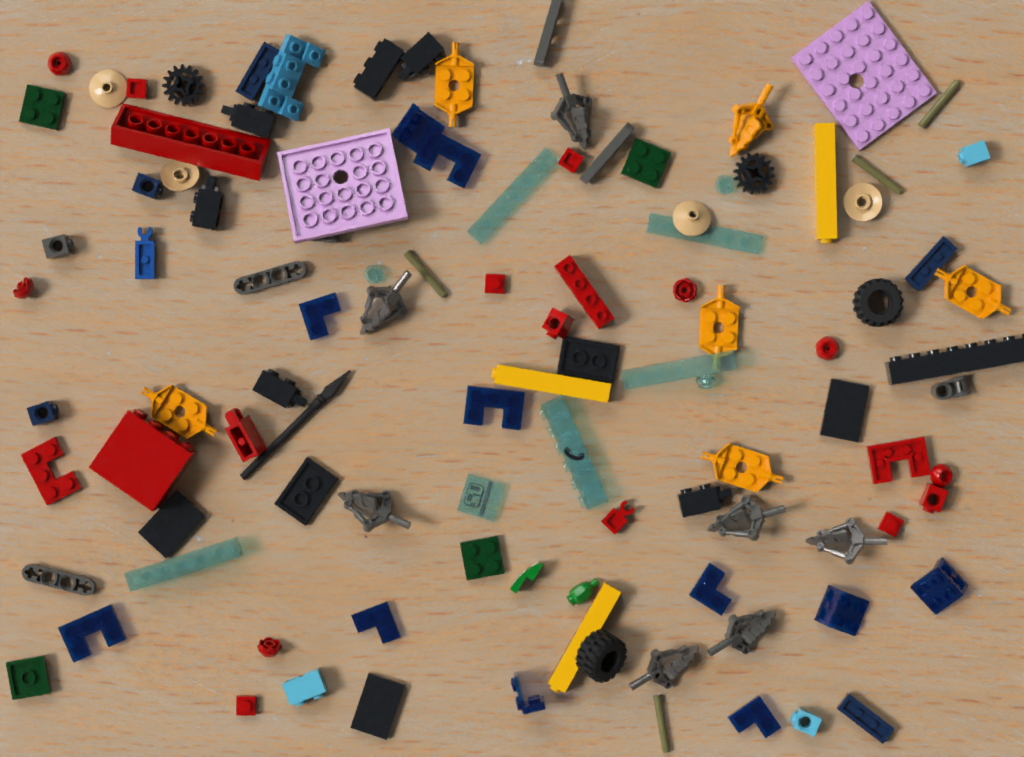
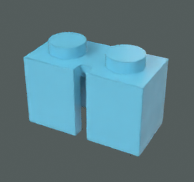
(305, 687)

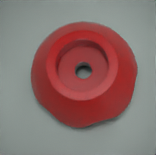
(65, 65)
(687, 284)
(24, 288)
(821, 348)
(938, 471)
(269, 647)

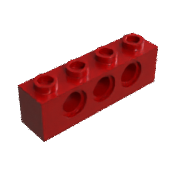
(584, 292)

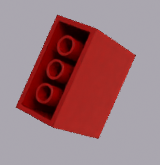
(143, 459)

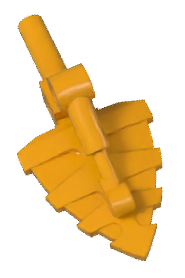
(747, 126)

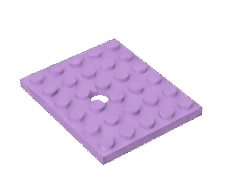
(890, 77)
(366, 200)

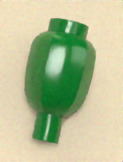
(582, 592)

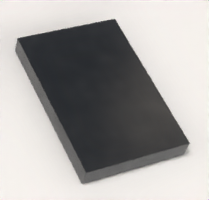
(588, 359)
(844, 410)
(306, 491)
(171, 524)
(377, 706)

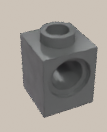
(49, 246)

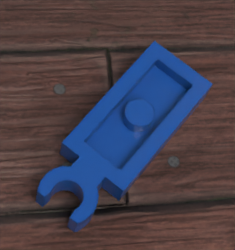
(145, 256)

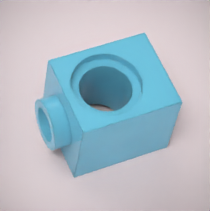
(973, 154)
(813, 725)

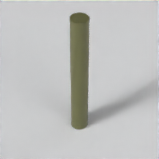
(939, 103)
(876, 174)
(424, 272)
(661, 723)

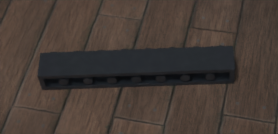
(955, 360)

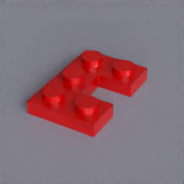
(911, 449)
(42, 474)

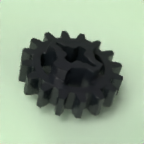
(190, 83)
(765, 179)

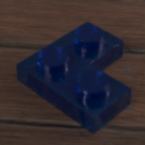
(314, 312)
(706, 592)
(378, 616)
(755, 712)

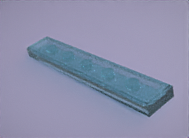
(513, 195)
(712, 236)
(679, 369)

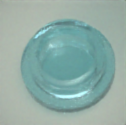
(724, 184)
(373, 274)
(705, 381)

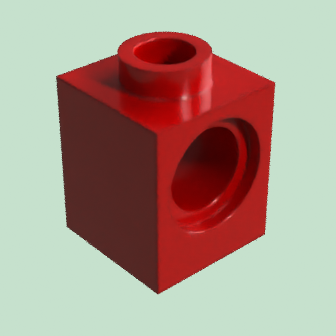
(554, 317)
(940, 494)

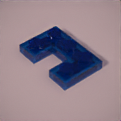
(439, 144)
(482, 397)
(102, 619)

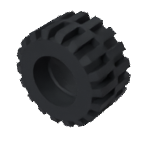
(894, 302)
(601, 656)

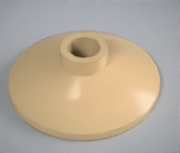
(117, 91)
(175, 169)
(862, 191)
(688, 225)

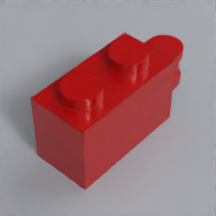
(244, 435)

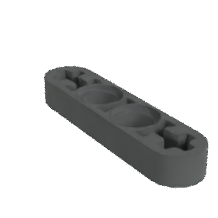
(547, 33)
(605, 155)
(270, 280)
(59, 577)

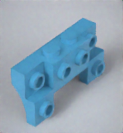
(285, 76)

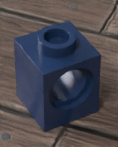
(142, 180)
(35, 415)

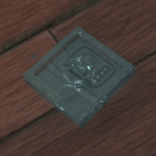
(481, 497)

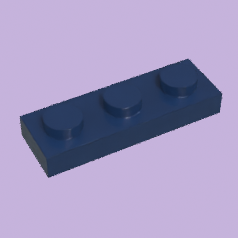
(257, 72)
(929, 263)
(865, 718)

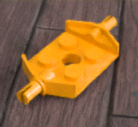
(454, 69)
(986, 297)
(718, 311)
(164, 406)
(757, 471)

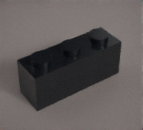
(378, 69)

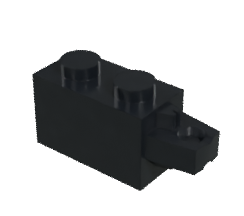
(420, 57)
(251, 120)
(208, 205)
(278, 390)
(701, 500)

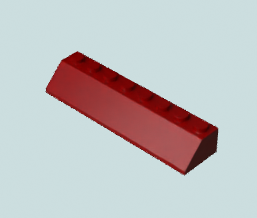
(190, 142)

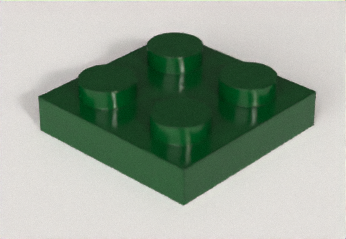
(42, 107)
(645, 163)
(482, 557)
(28, 677)

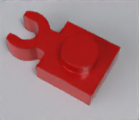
(616, 519)

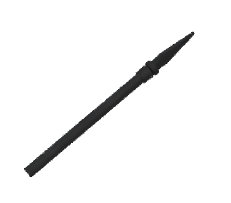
(328, 392)

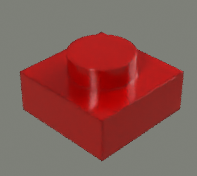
(136, 88)
(570, 160)
(494, 283)
(890, 524)
(245, 705)

